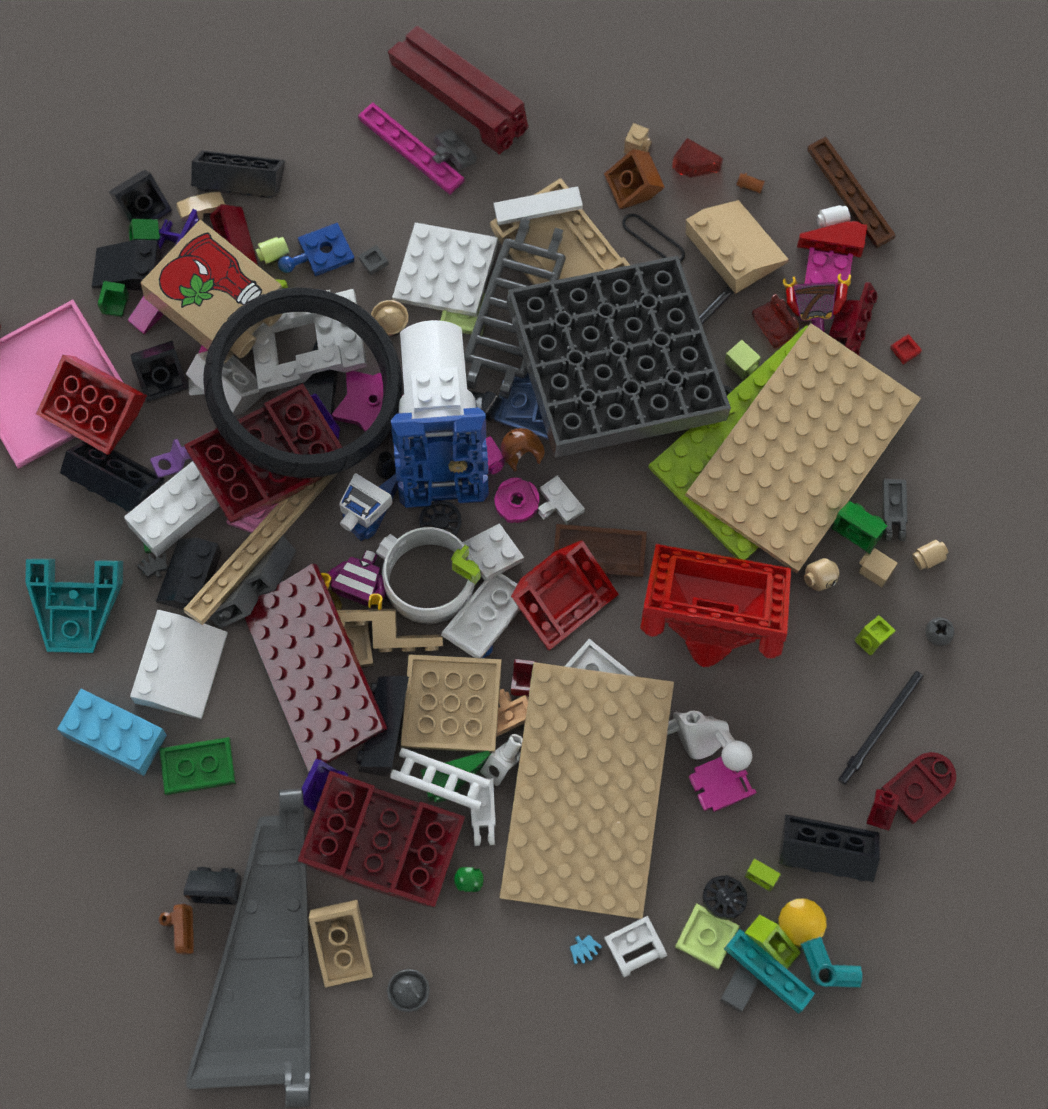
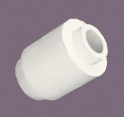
(833, 216)

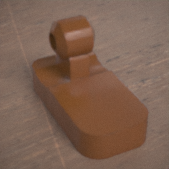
(183, 927)

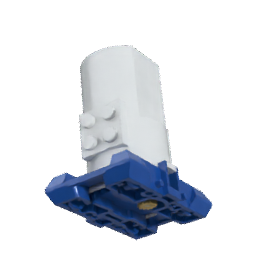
(437, 425)

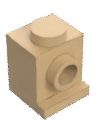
(637, 139)

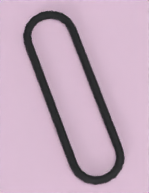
(655, 229)

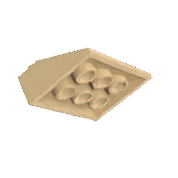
(734, 244)

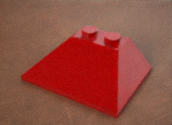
(563, 593)

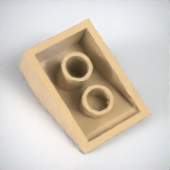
(340, 943)

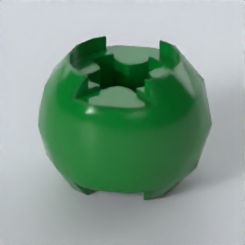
(469, 879)

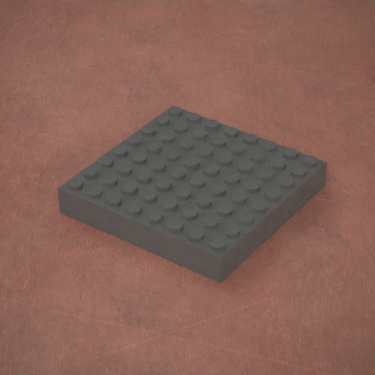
(617, 356)

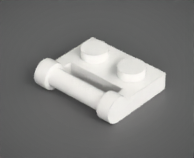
(632, 938)

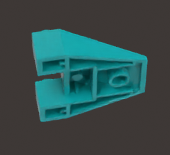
(72, 612)

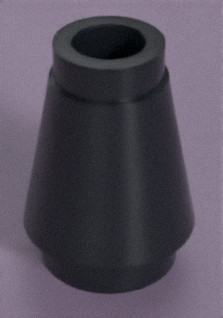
(386, 465)

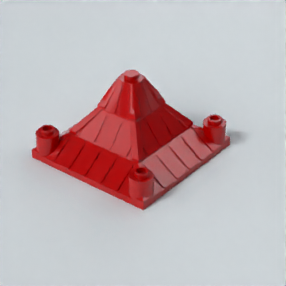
(717, 602)

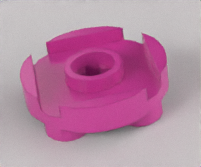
(504, 497)

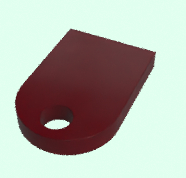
(921, 785)

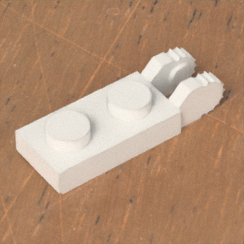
(486, 815)

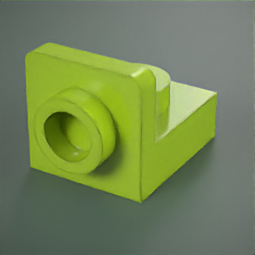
(467, 569)
(874, 635)

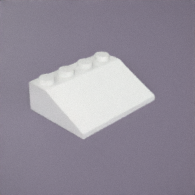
(178, 665)

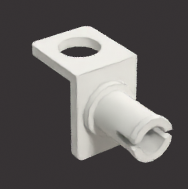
(503, 759)

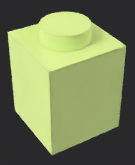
(742, 359)

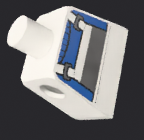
(363, 503)

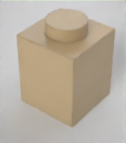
(877, 567)

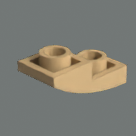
(202, 203)

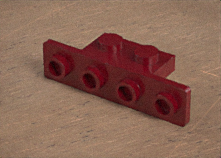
(853, 319)

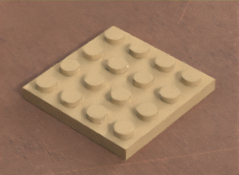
(451, 703)

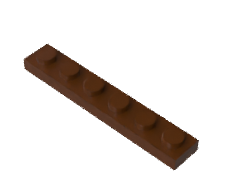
(851, 192)

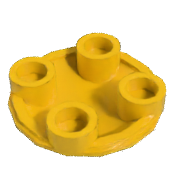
(802, 921)

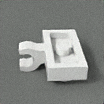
(559, 500)

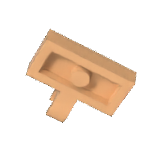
(511, 713)

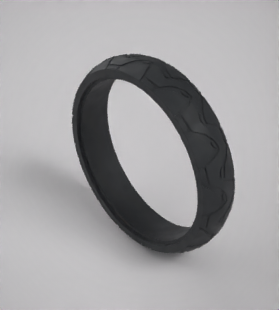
(325, 304)

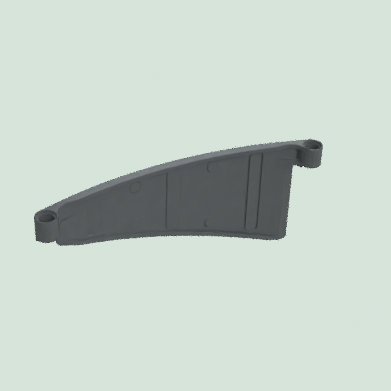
(261, 996)

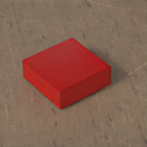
(905, 349)

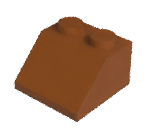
(634, 179)

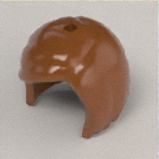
(519, 442)

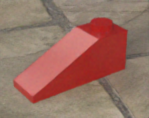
(840, 238)

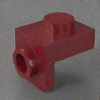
(521, 677)

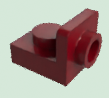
(883, 809)

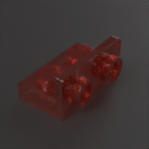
(776, 321)

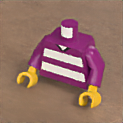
(358, 580)

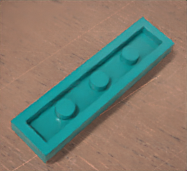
(769, 971)

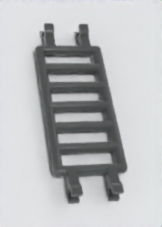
(489, 299)

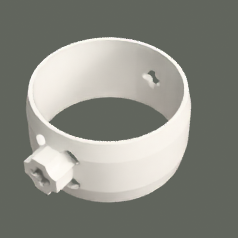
(392, 549)

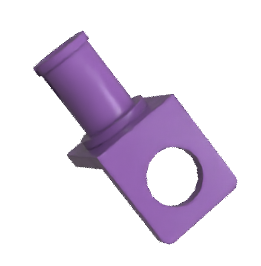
(175, 458)

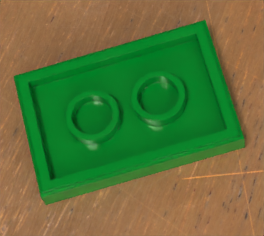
(197, 766)

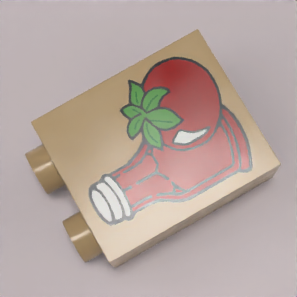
(206, 283)

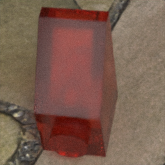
(696, 160)

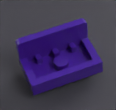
(315, 783)

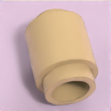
(930, 554)

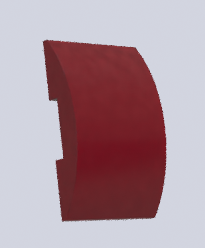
(285, 423)
(381, 840)

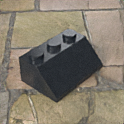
(188, 571)

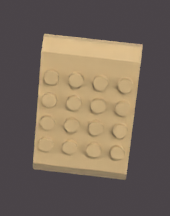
(581, 243)

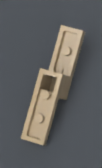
(385, 630)

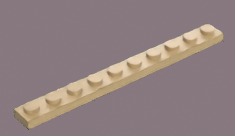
(252, 551)

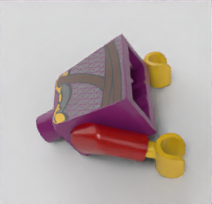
(817, 300)

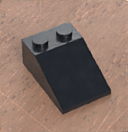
(125, 263)

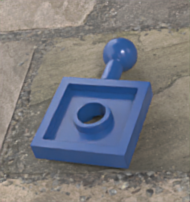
(319, 261)

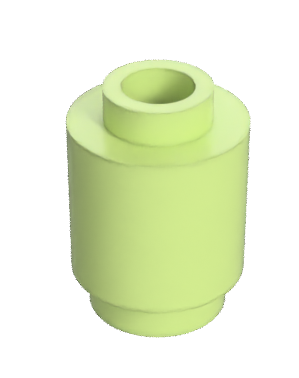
(272, 250)

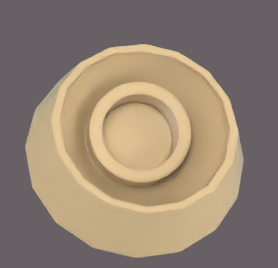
(391, 316)

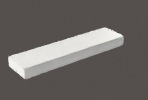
(538, 205)

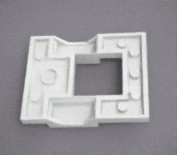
(337, 344)

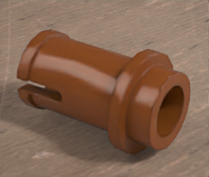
(750, 183)

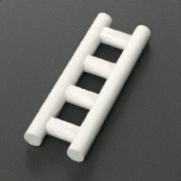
(453, 772)

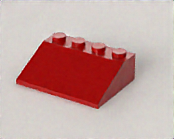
(90, 403)

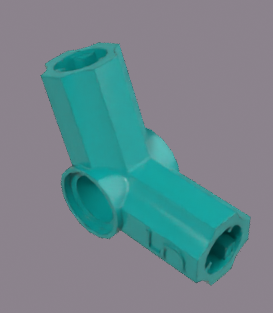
(838, 974)

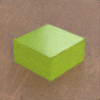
(762, 875)

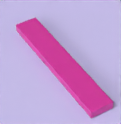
(410, 148)

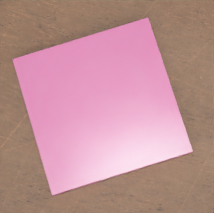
(26, 369)

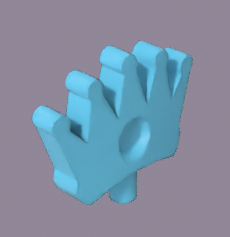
(584, 948)

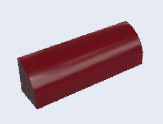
(232, 226)

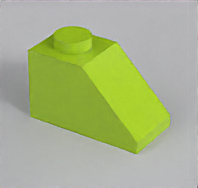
(773, 940)

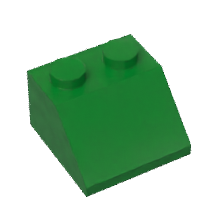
(859, 526)

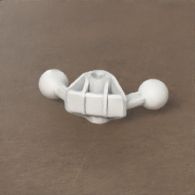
(705, 735)

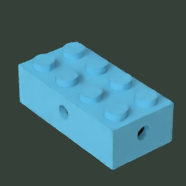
(112, 732)

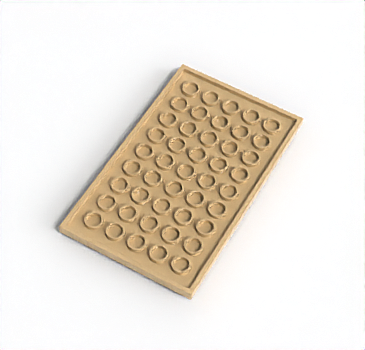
(803, 447)
(587, 790)

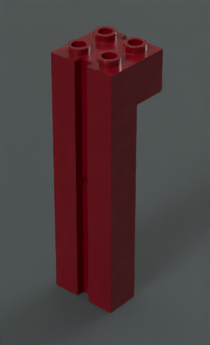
(462, 88)

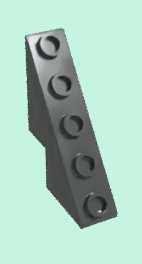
(259, 581)

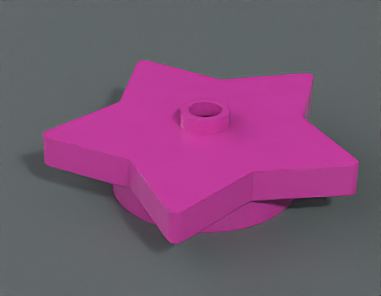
(357, 405)

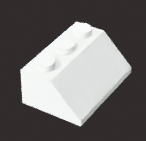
(238, 382)

